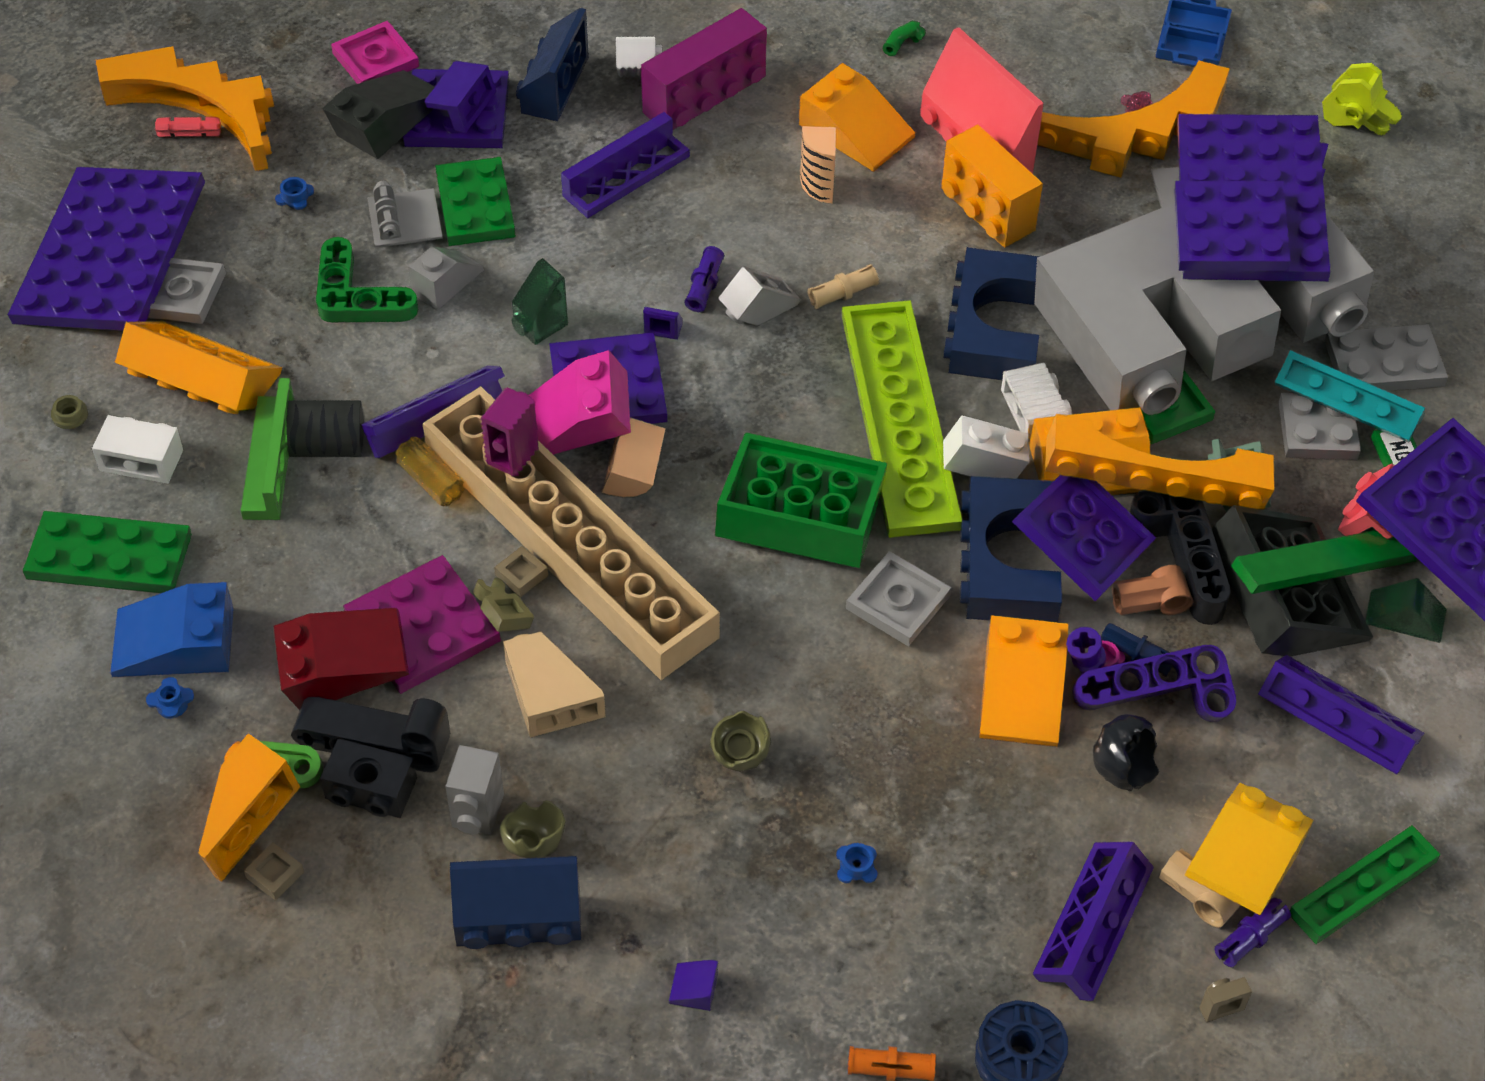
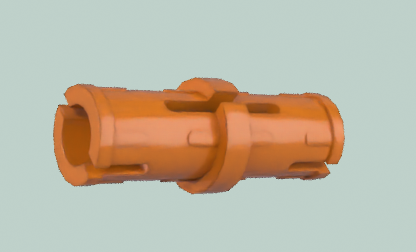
(862, 1062)

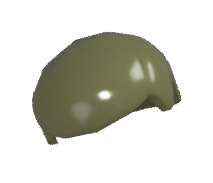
(741, 741)
(533, 830)

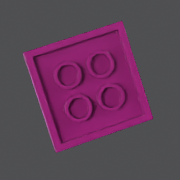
(437, 619)

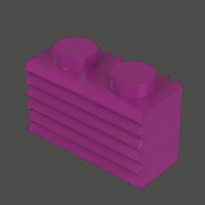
(510, 431)

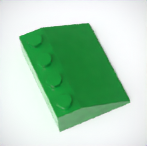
(800, 500)

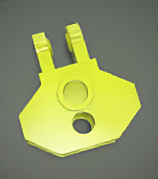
(1360, 100)

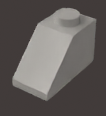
(441, 275)
(757, 297)

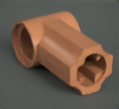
(1162, 590)

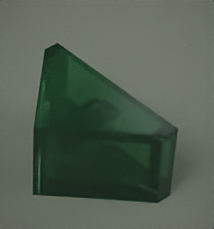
(1407, 609)

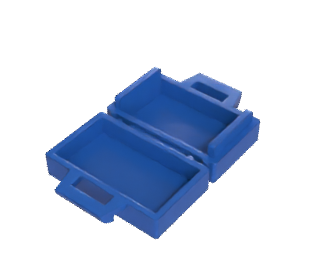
(1193, 32)

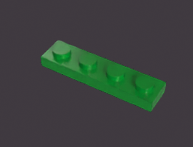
(1364, 884)

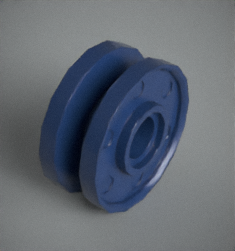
(1025, 1026)

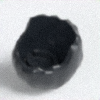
(1126, 752)

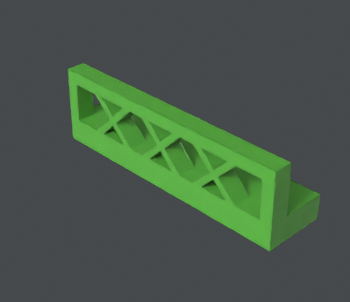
(268, 456)

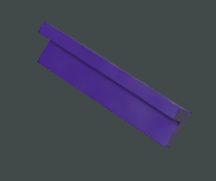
(616, 162)
(406, 421)
(1340, 713)
(1104, 917)

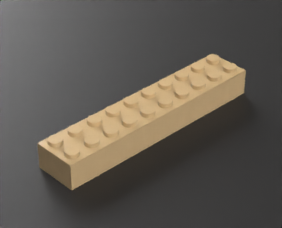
(580, 542)

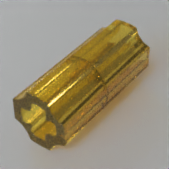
(430, 471)

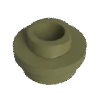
(69, 412)

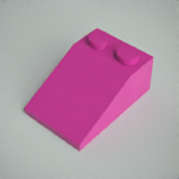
(583, 404)

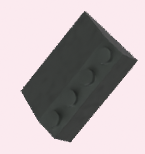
(1294, 617)

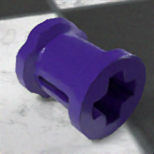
(1086, 638)

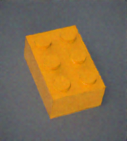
(991, 185)

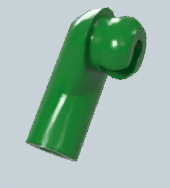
(899, 35)

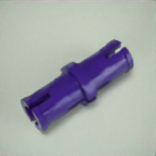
(704, 279)
(1252, 932)

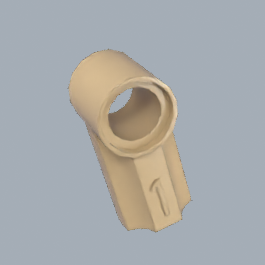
(1208, 904)

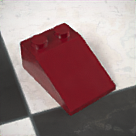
(339, 653)

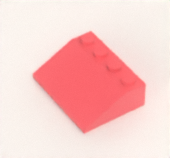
(975, 89)

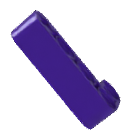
(1152, 685)

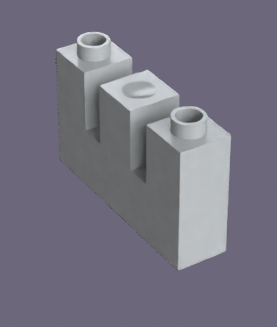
(1124, 285)

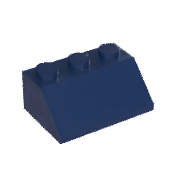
(555, 68)
(516, 901)

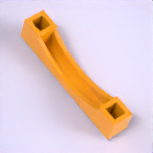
(1086, 453)

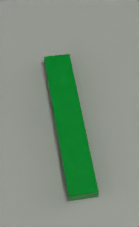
(1319, 561)

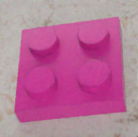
(374, 53)

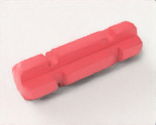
(188, 127)

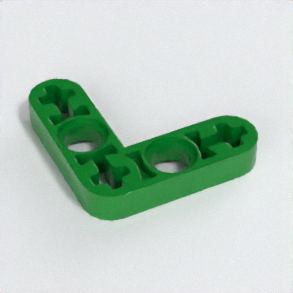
(343, 292)

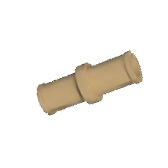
(843, 286)

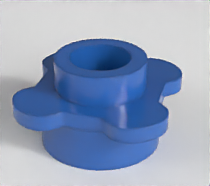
(294, 193)
(170, 707)
(856, 853)

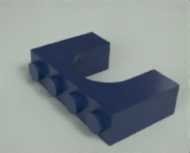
(985, 279)
(990, 584)

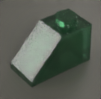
(540, 303)

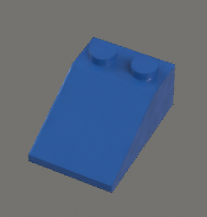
(175, 632)

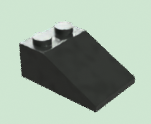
(379, 111)

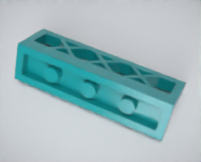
(1350, 396)

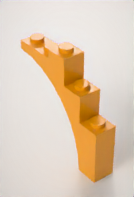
(163, 79)
(1146, 131)

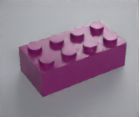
(705, 68)

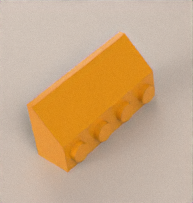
(195, 365)

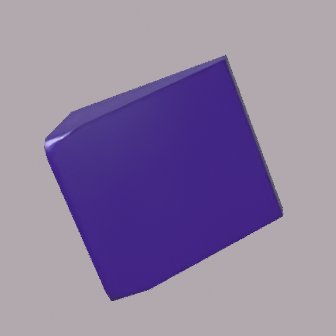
(662, 322)
(694, 984)

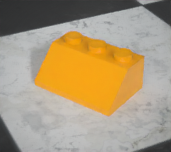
(1121, 425)

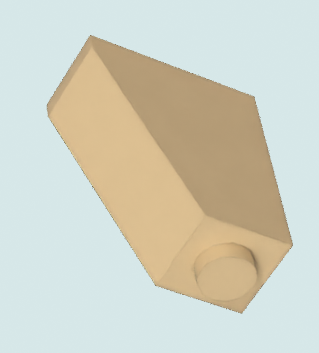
(550, 686)

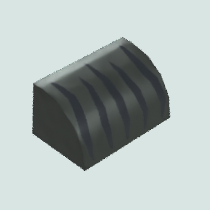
(325, 428)

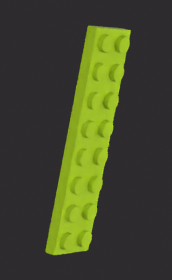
(901, 418)

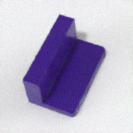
(463, 93)

